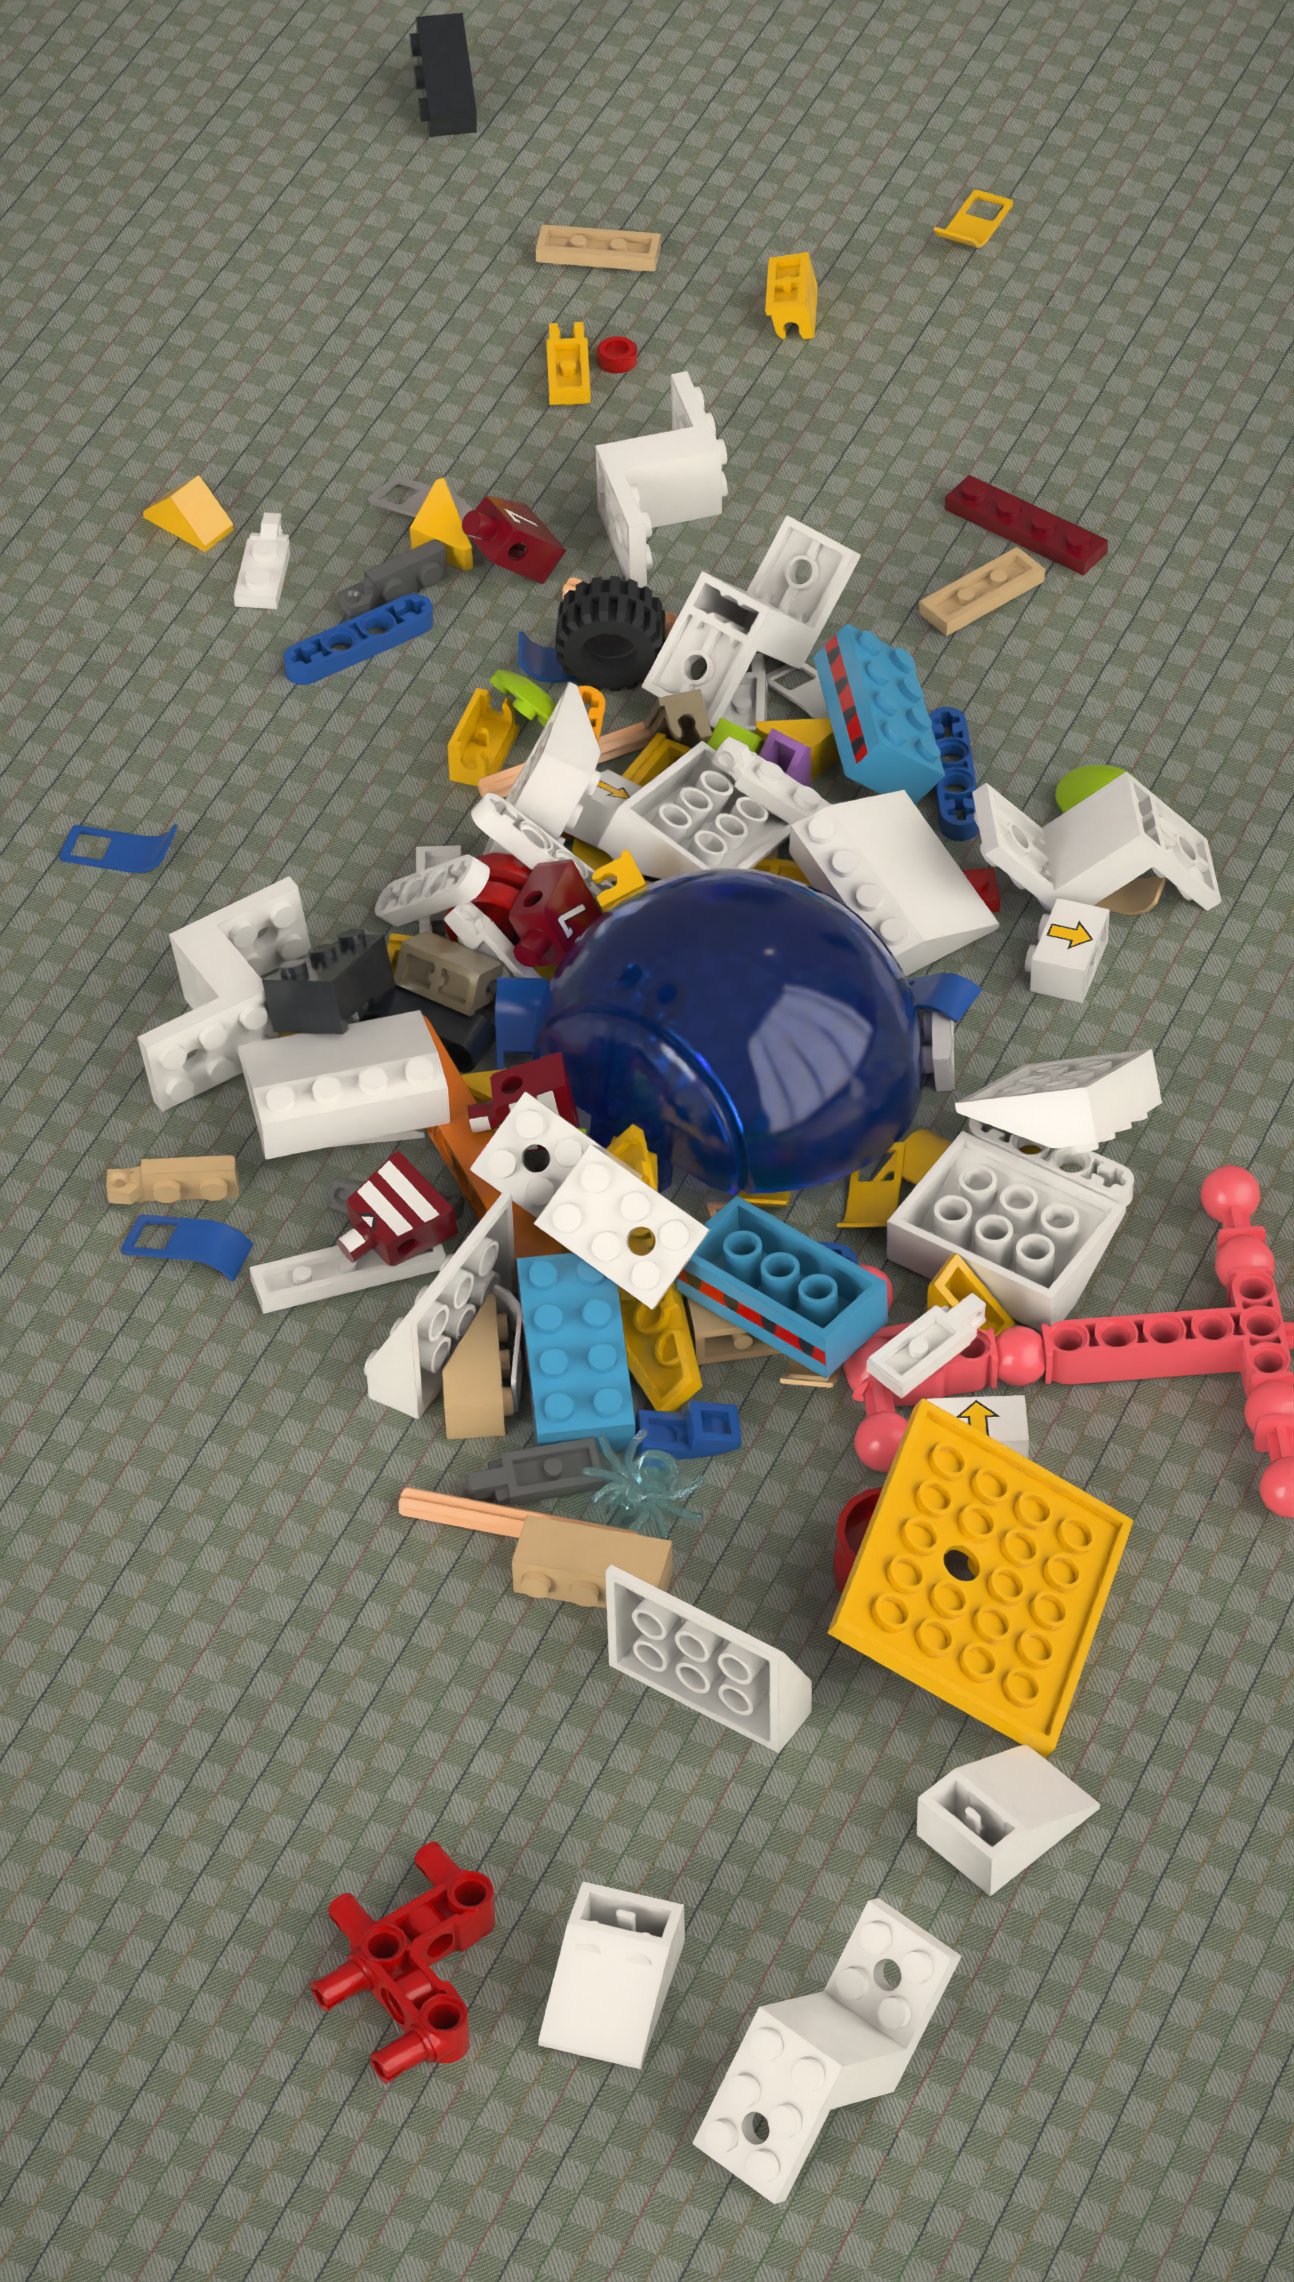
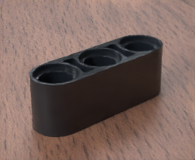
(462, 1035)

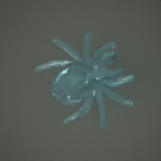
(643, 1485)

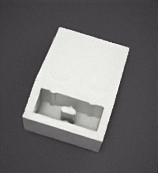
(1000, 1814)
(613, 1974)

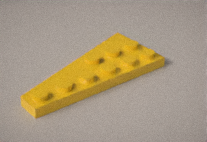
(659, 1338)

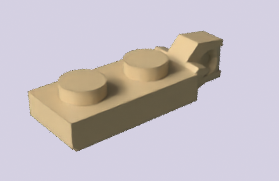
(174, 1180)

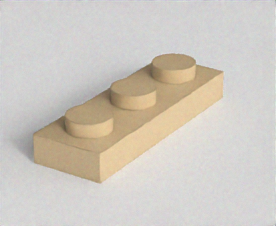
(598, 247)
(981, 591)

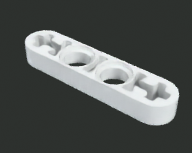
(526, 839)
(432, 890)
(1098, 1172)

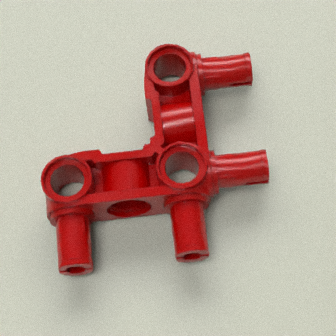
(413, 1941)

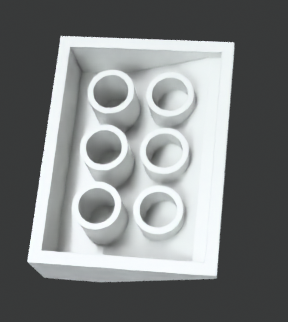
(557, 770)
(693, 821)
(893, 874)
(345, 1086)
(1070, 1099)
(1012, 1224)
(411, 1361)
(704, 1662)

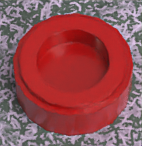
(617, 354)

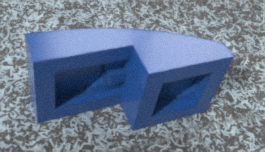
(698, 1433)

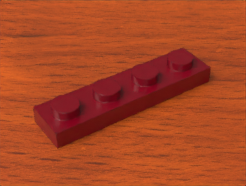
(1026, 525)

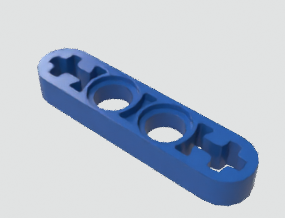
(315, 660)
(956, 773)

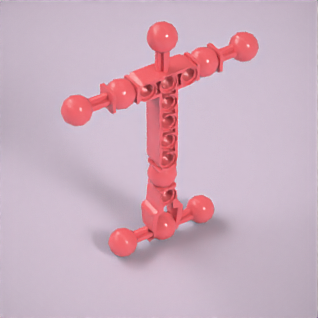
(1130, 1347)

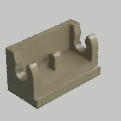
(680, 717)
(446, 972)

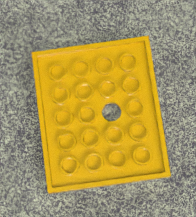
(1040, 1564)

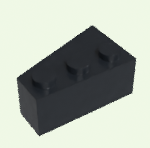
(444, 75)
(329, 984)

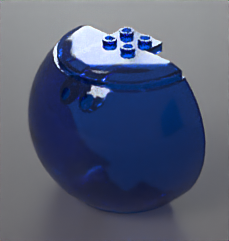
(738, 1030)

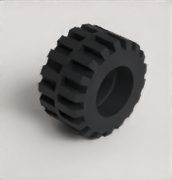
(609, 633)

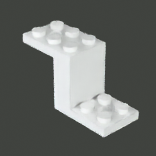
(660, 479)
(769, 618)
(1096, 846)
(222, 983)
(590, 1200)
(826, 2050)

